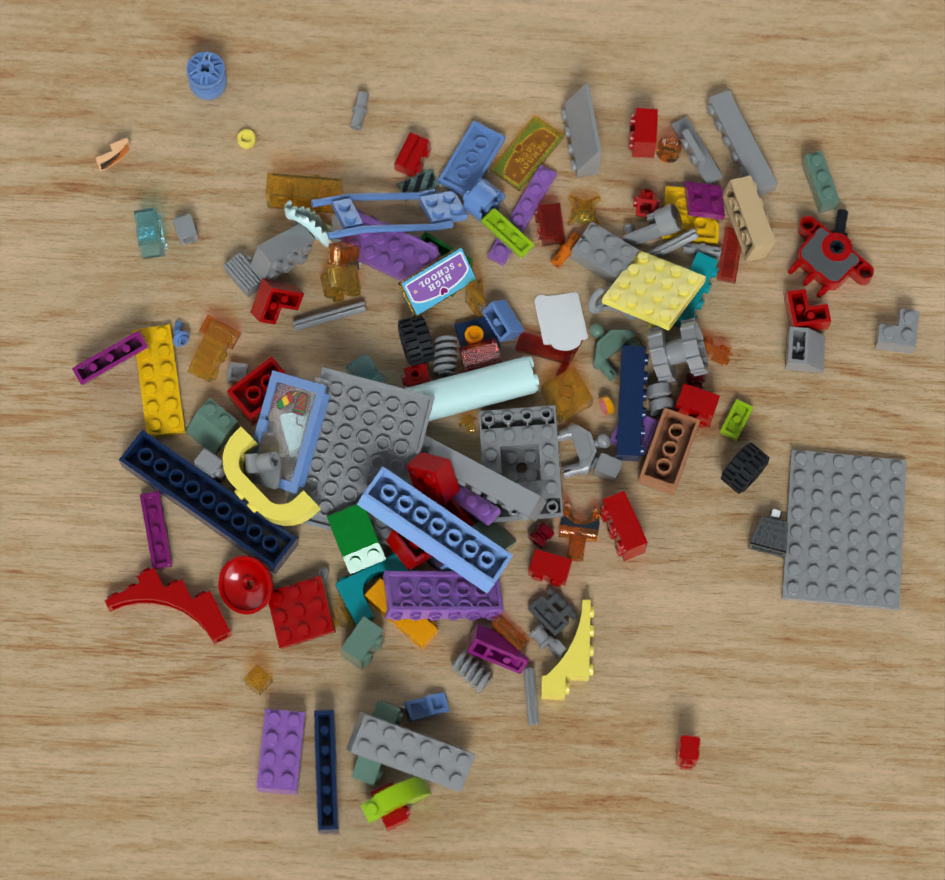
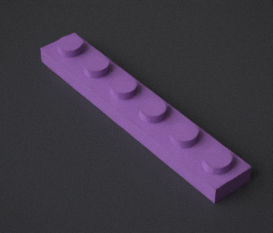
(524, 210)

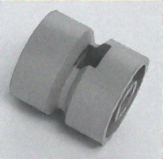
(659, 397)

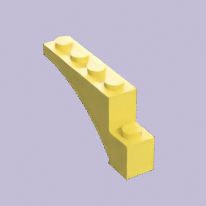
(576, 661)

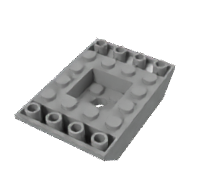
(529, 439)

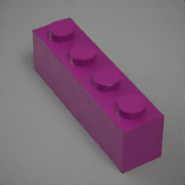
(111, 357)

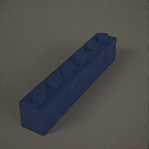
(631, 403)
(326, 772)

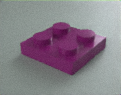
(704, 200)

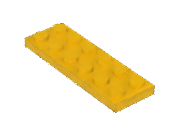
(160, 383)

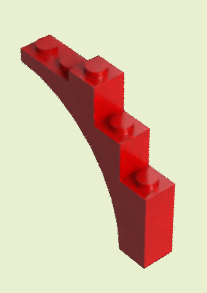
(151, 591)

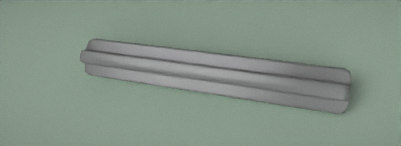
(329, 315)

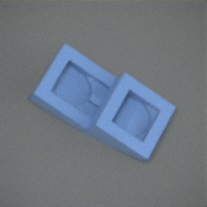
(426, 707)

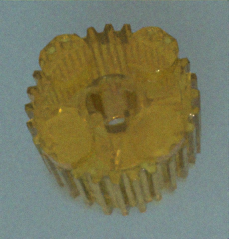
(340, 282)

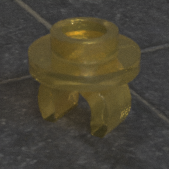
(468, 422)

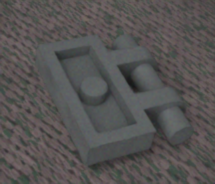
(549, 616)

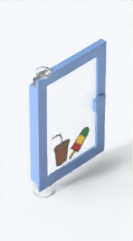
(292, 425)

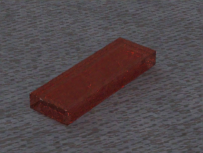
(729, 257)
(534, 346)

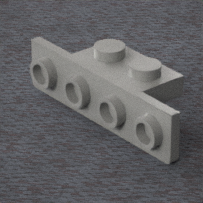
(696, 151)

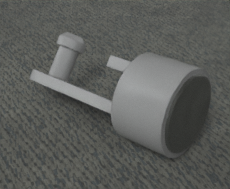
(663, 223)

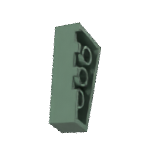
(369, 770)

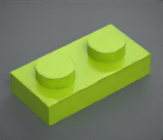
(736, 420)

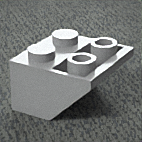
(805, 350)

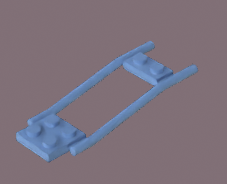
(440, 209)

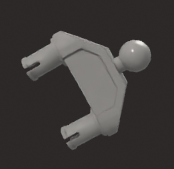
(584, 446)

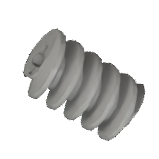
(443, 356)
(471, 671)

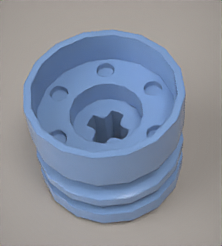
(206, 75)

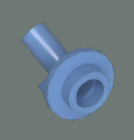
(180, 337)

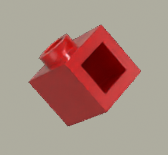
(415, 375)

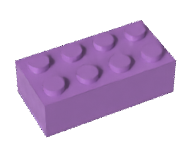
(281, 752)

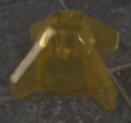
(583, 210)

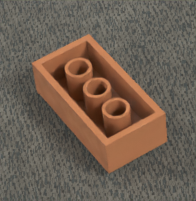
(669, 451)

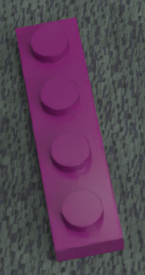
(156, 530)

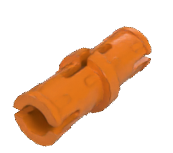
(565, 250)

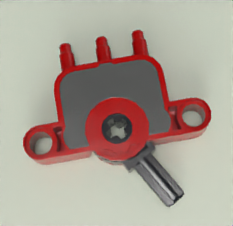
(821, 262)

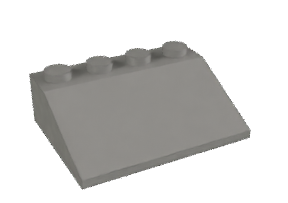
(582, 133)

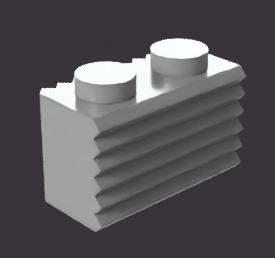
(240, 272)
(210, 465)

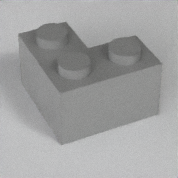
(900, 337)

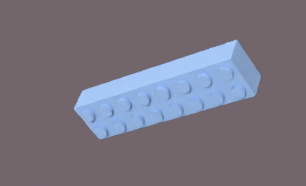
(435, 529)

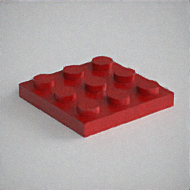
(301, 612)

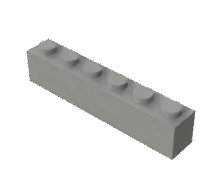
(740, 141)

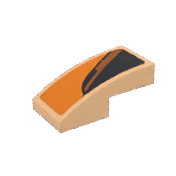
(117, 152)

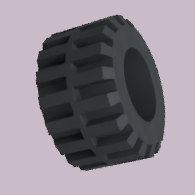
(416, 340)
(745, 468)

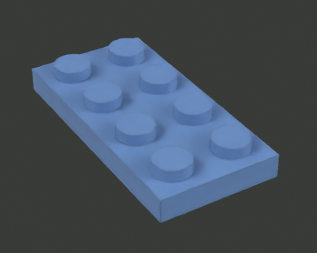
(471, 158)

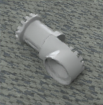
(545, 640)

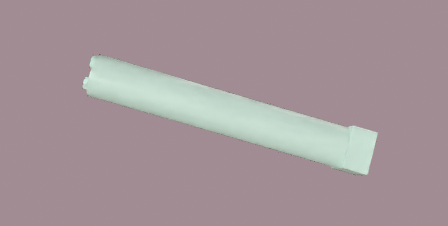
(480, 387)

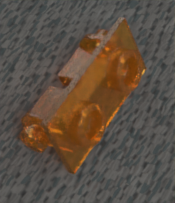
(720, 353)

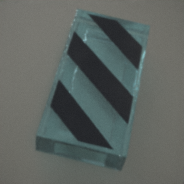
(419, 183)

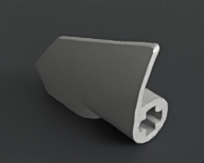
(263, 469)

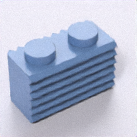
(502, 320)

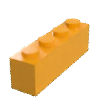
(419, 632)

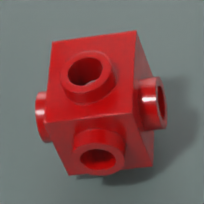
(646, 202)

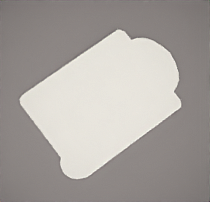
(561, 320)

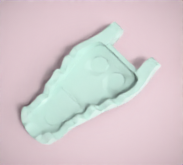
(312, 222)

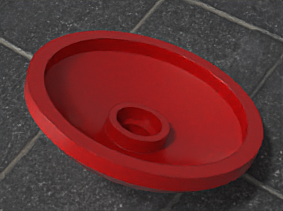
(236, 588)

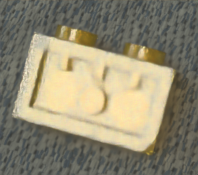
(474, 297)

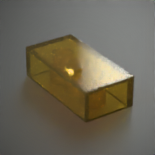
(301, 190)

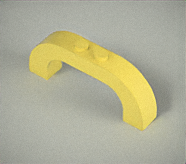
(287, 514)

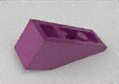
(495, 649)

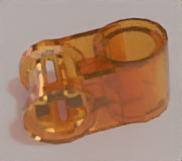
(343, 253)

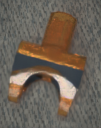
(578, 532)

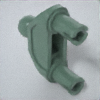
(609, 345)

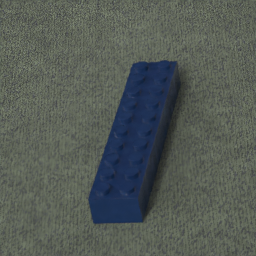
(208, 501)

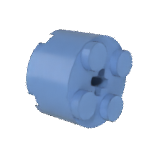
(482, 199)

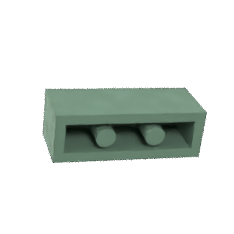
(820, 182)

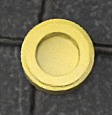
(246, 139)

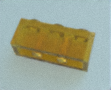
(212, 352)

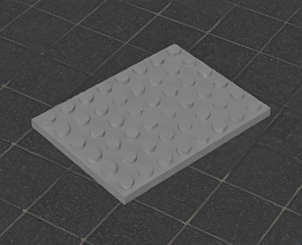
(361, 432)
(844, 530)

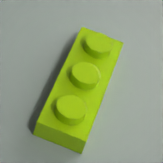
(507, 233)

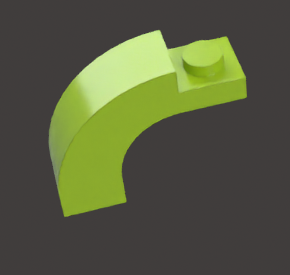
(394, 797)

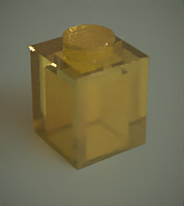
(258, 680)

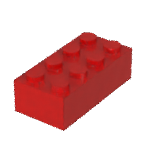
(410, 553)

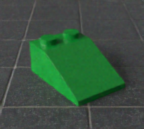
(356, 538)

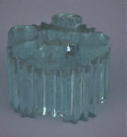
(365, 368)

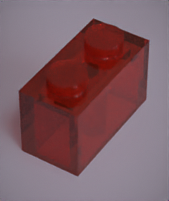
(550, 224)
(479, 355)

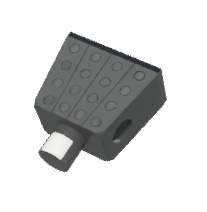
(770, 535)

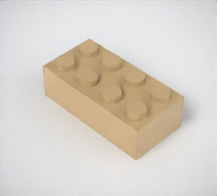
(747, 214)

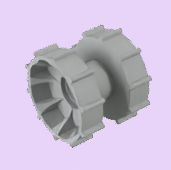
(688, 349)

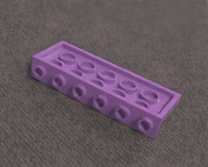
(392, 252)
(438, 596)

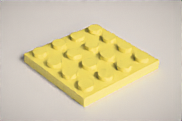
(654, 290)

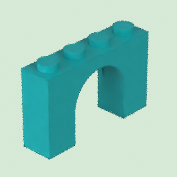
(352, 588)

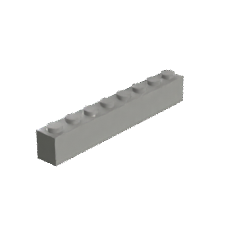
(488, 482)

